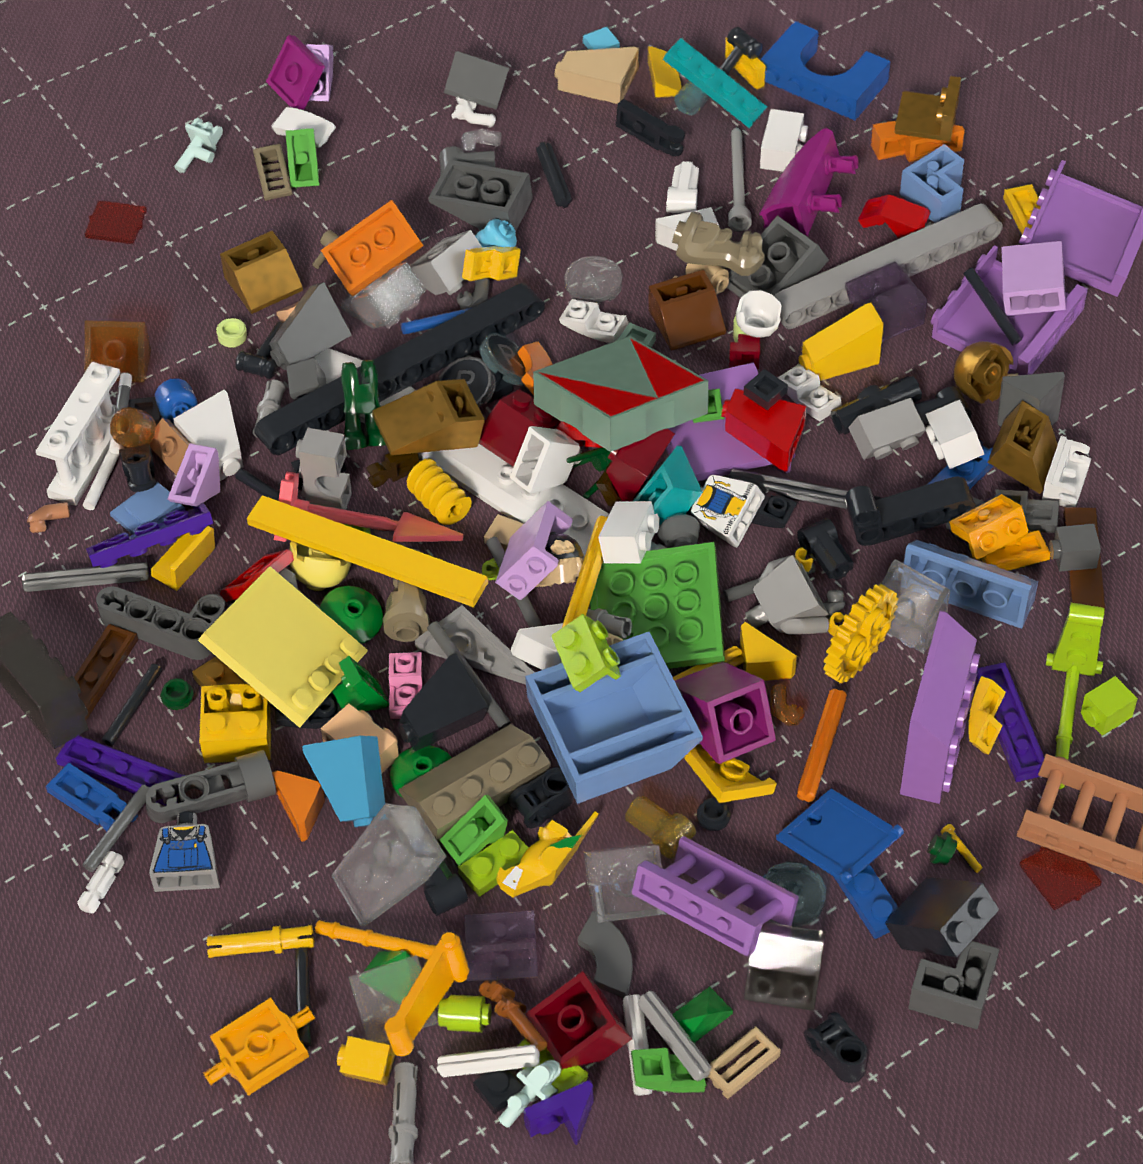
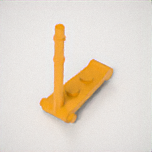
(444, 965)

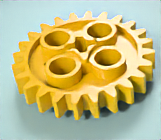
(860, 633)

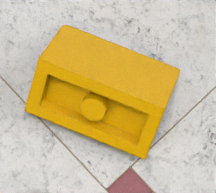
(184, 558)

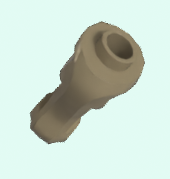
(709, 245)
(405, 612)

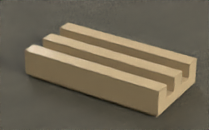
(753, 1070)

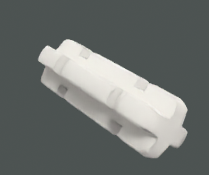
(100, 882)

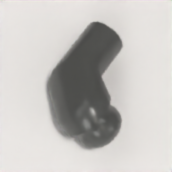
(479, 295)

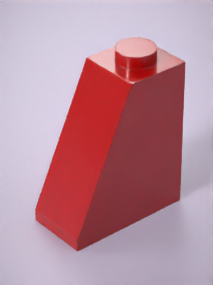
(768, 432)

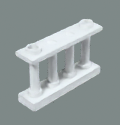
(81, 434)

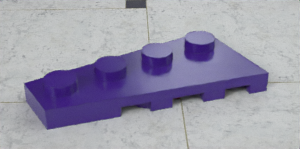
(149, 534)

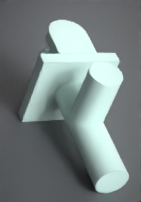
(203, 136)
(538, 1082)

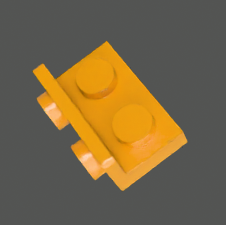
(991, 525)

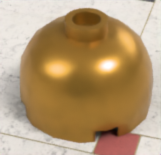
(981, 369)

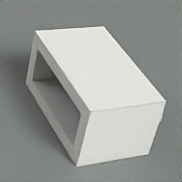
(782, 139)
(953, 435)
(628, 532)

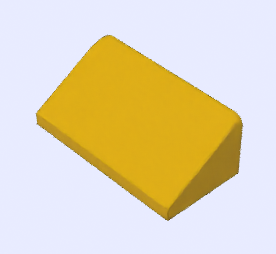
(664, 77)

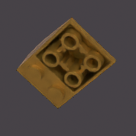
(431, 419)

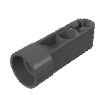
(248, 780)

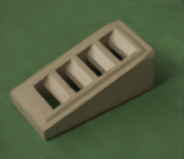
(270, 154)

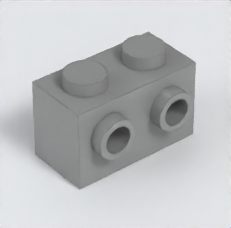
(887, 429)

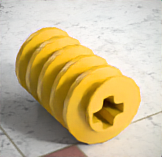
(438, 492)

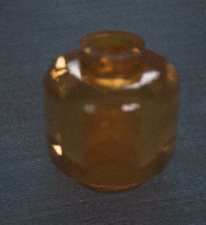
(132, 427)

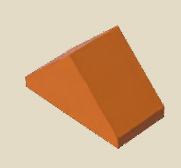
(300, 799)

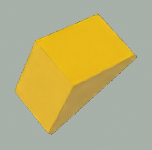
(765, 656)

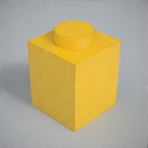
(366, 1060)

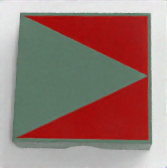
(620, 393)

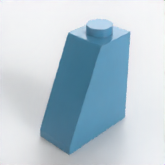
(349, 776)

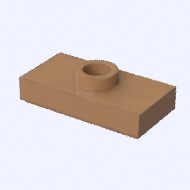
(169, 444)

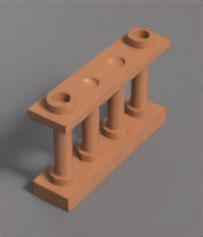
(1071, 838)

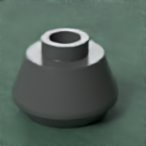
(679, 530)

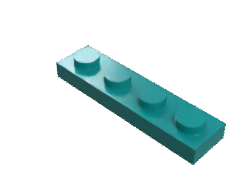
(714, 83)

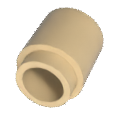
(717, 275)

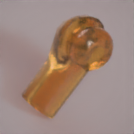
(782, 710)

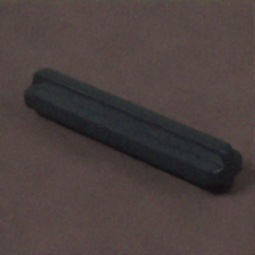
(553, 174)

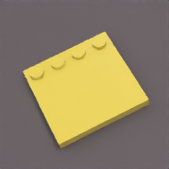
(282, 646)

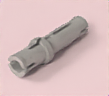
(403, 1128)

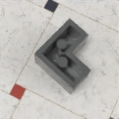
(959, 992)

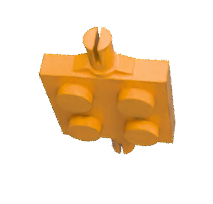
(259, 1046)

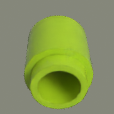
(464, 1013)

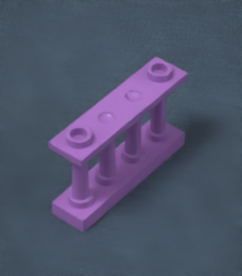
(706, 912)

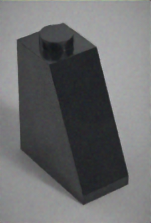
(442, 706)

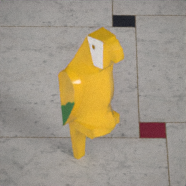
(543, 859)

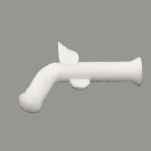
(465, 111)

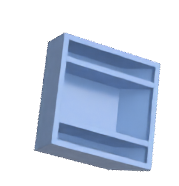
(614, 727)

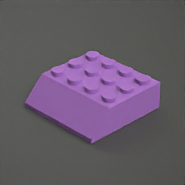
(940, 711)

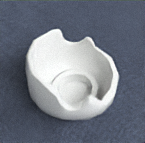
(758, 313)

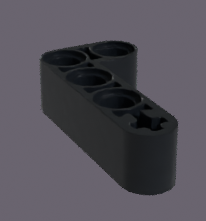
(907, 511)

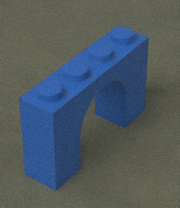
(843, 93)

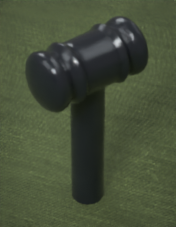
(742, 45)
(259, 363)

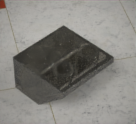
(785, 966)

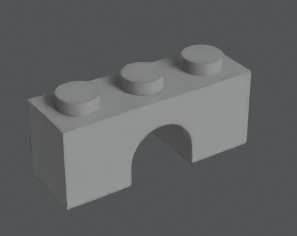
(320, 466)

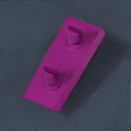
(805, 181)

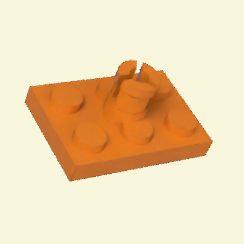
(372, 248)

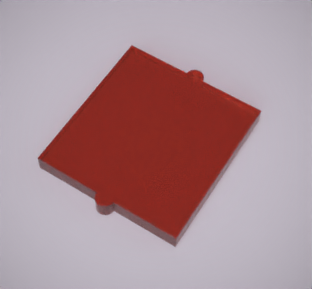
(115, 222)
(1059, 876)

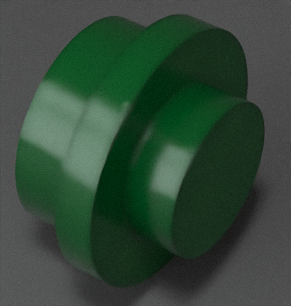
(177, 694)
(942, 848)

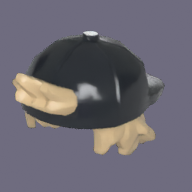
(569, 556)

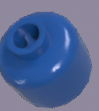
(174, 398)

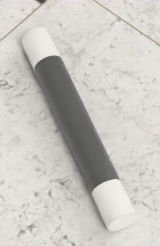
(121, 402)

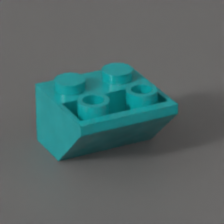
(672, 486)

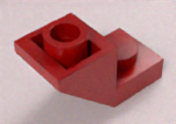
(900, 215)

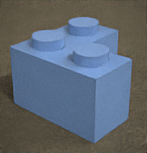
(935, 183)

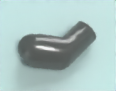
(834, 602)

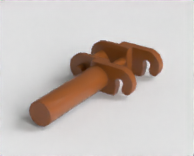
(512, 1010)

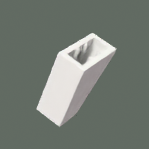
(214, 427)

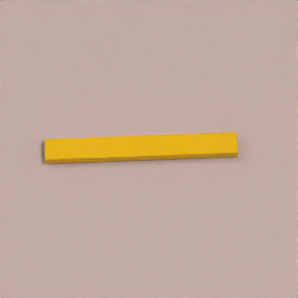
(368, 551)

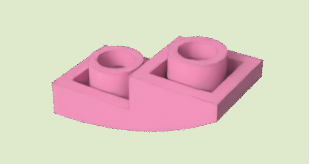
(404, 680)

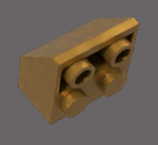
(260, 272)
(1025, 446)

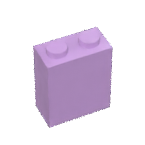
(1033, 278)

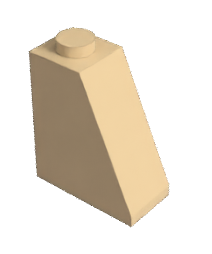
(598, 72)

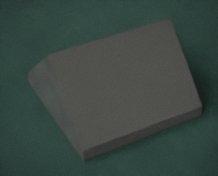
(476, 80)
(1038, 390)

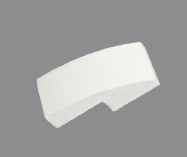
(298, 119)
(588, 320)
(806, 390)

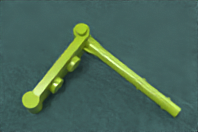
(1075, 655)

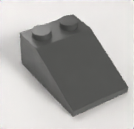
(482, 193)
(788, 261)

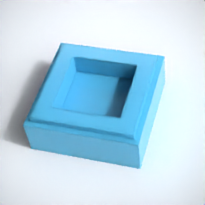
(600, 40)

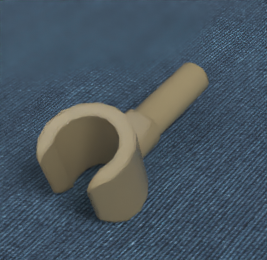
(327, 238)

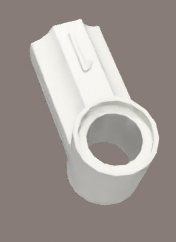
(684, 193)

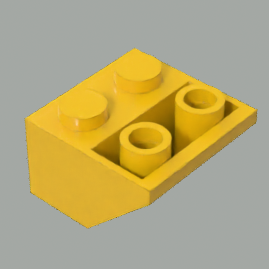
(233, 722)

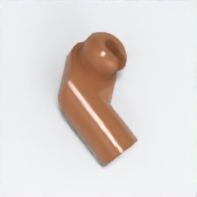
(45, 513)

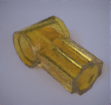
(659, 825)

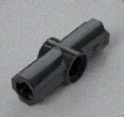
(873, 399)

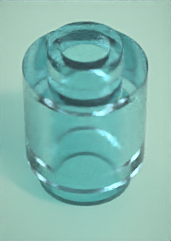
(690, 99)

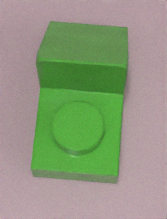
(302, 157)
(476, 829)

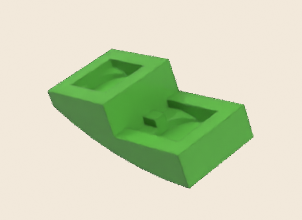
(662, 1072)

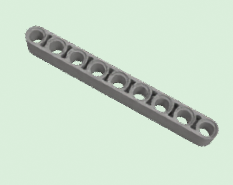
(912, 253)

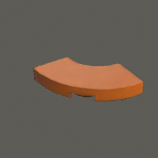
(534, 358)

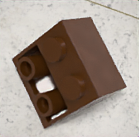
(686, 310)

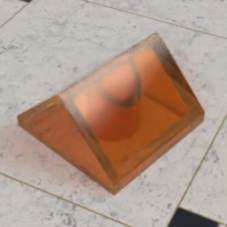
(118, 345)

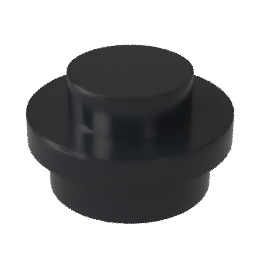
(713, 815)

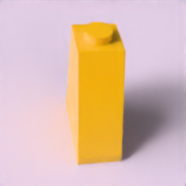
(845, 345)

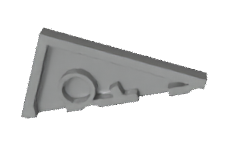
(477, 646)

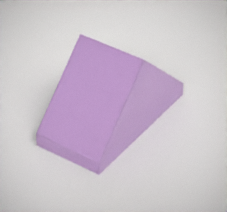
(197, 476)

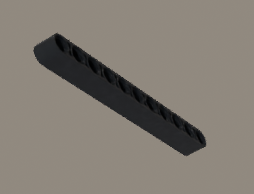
(404, 365)

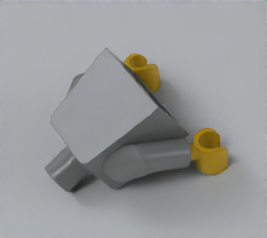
(791, 599)

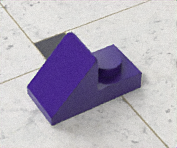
(566, 1107)

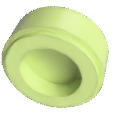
(231, 332)

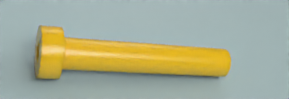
(962, 848)

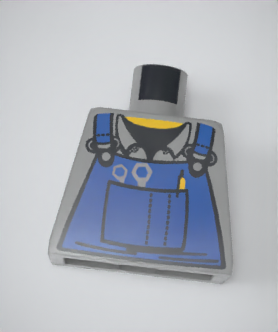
(184, 857)

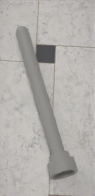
(739, 216)

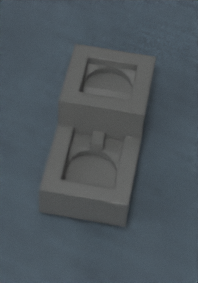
(1039, 514)

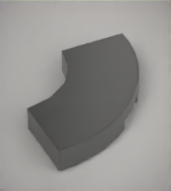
(610, 953)

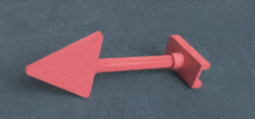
(408, 529)

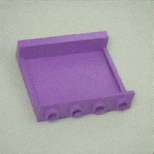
(1095, 229)
(968, 321)
(707, 443)

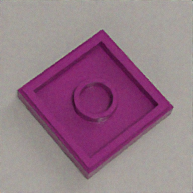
(295, 73)

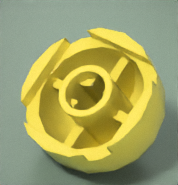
(317, 568)

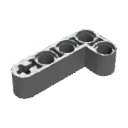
(159, 622)

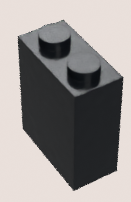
(942, 916)

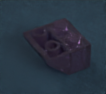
(893, 297)

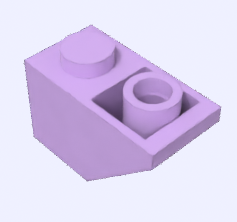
(323, 87)

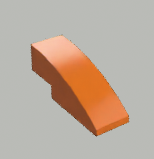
(888, 144)

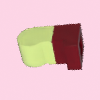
(744, 349)

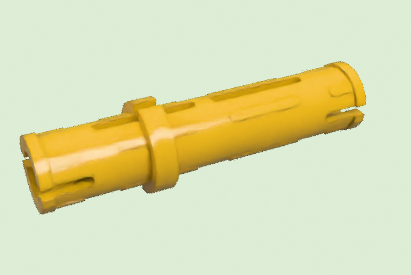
(260, 941)

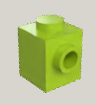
(1108, 706)

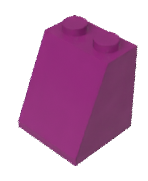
(728, 710)

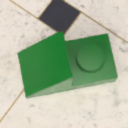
(359, 688)

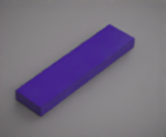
(1016, 733)
(113, 766)

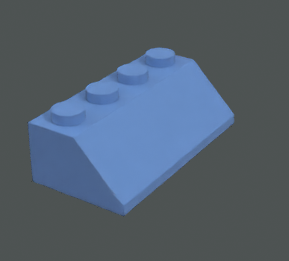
(975, 584)

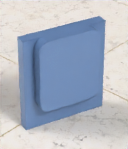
(144, 507)

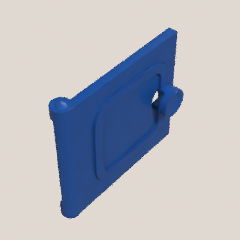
(844, 838)

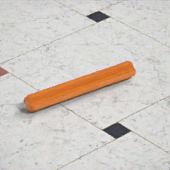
(821, 745)

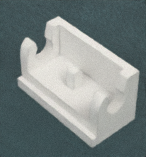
(1067, 473)

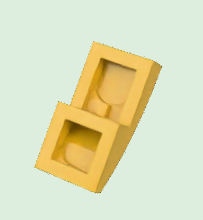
(491, 262)
(982, 725)

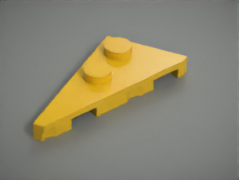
(728, 779)

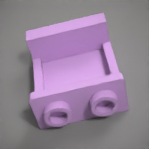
(526, 558)

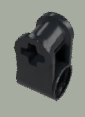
(138, 467)
(539, 801)
(835, 1042)

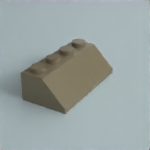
(487, 768)

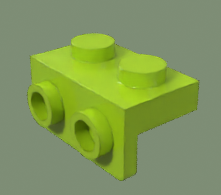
(586, 652)

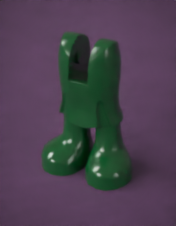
(360, 400)

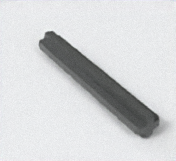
(85, 577)

